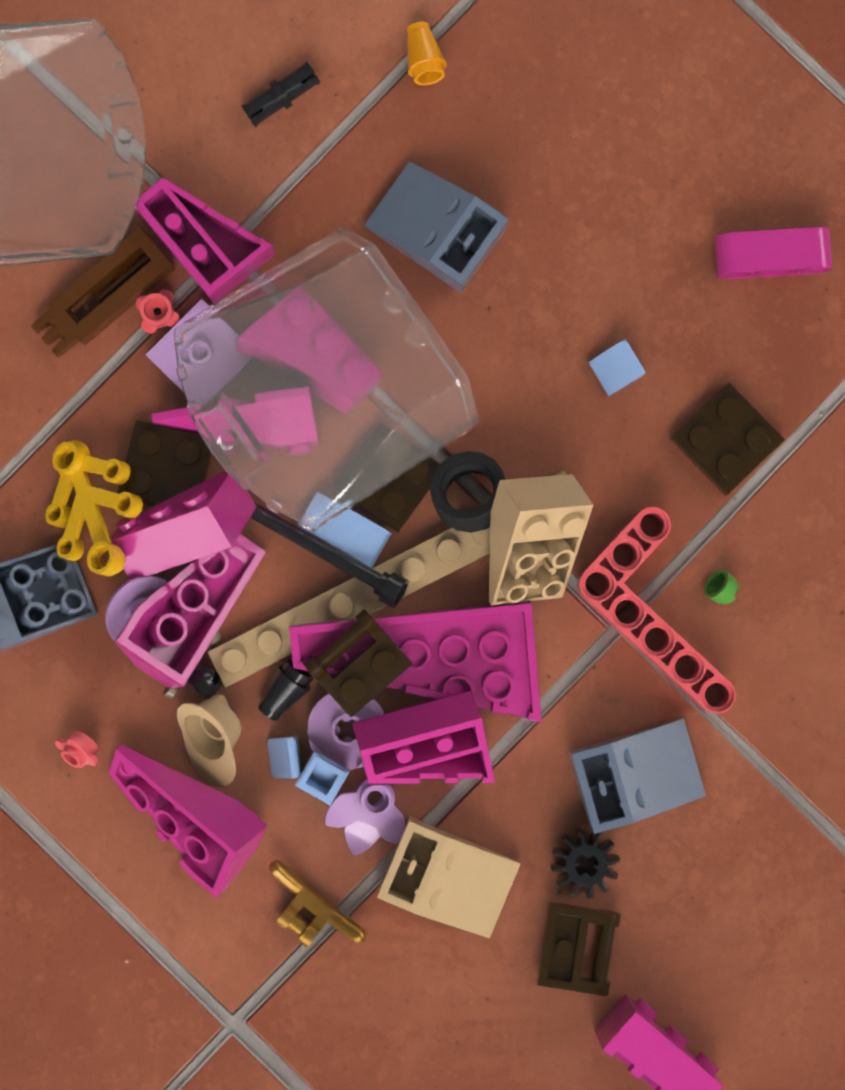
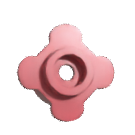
(149, 303)
(78, 750)

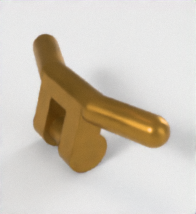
(314, 902)

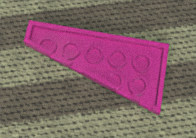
(450, 654)

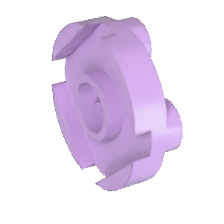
(324, 731)

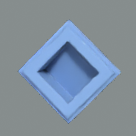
(617, 367)
(285, 757)
(322, 777)

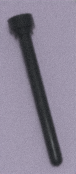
(388, 587)

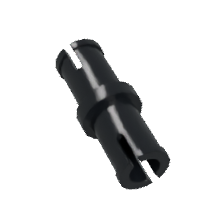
(281, 94)

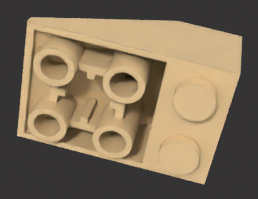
(535, 537)
(447, 878)

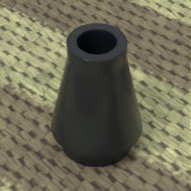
(285, 690)

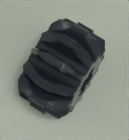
(581, 876)

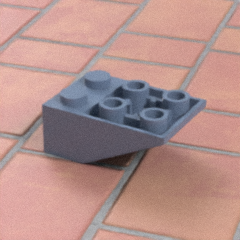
(438, 225)
(40, 597)
(636, 775)

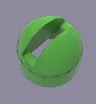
(729, 588)

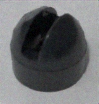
(205, 681)

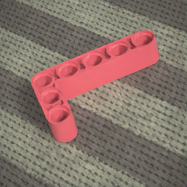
(645, 618)

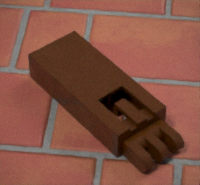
(115, 283)

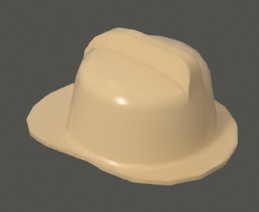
(209, 738)

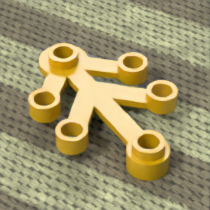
(73, 462)

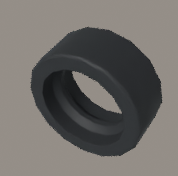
(452, 469)

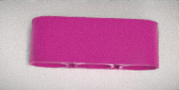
(773, 253)

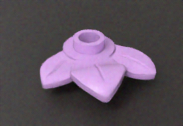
(366, 821)

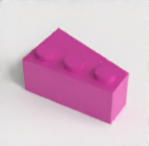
(202, 240)

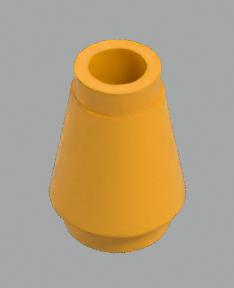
(424, 55)

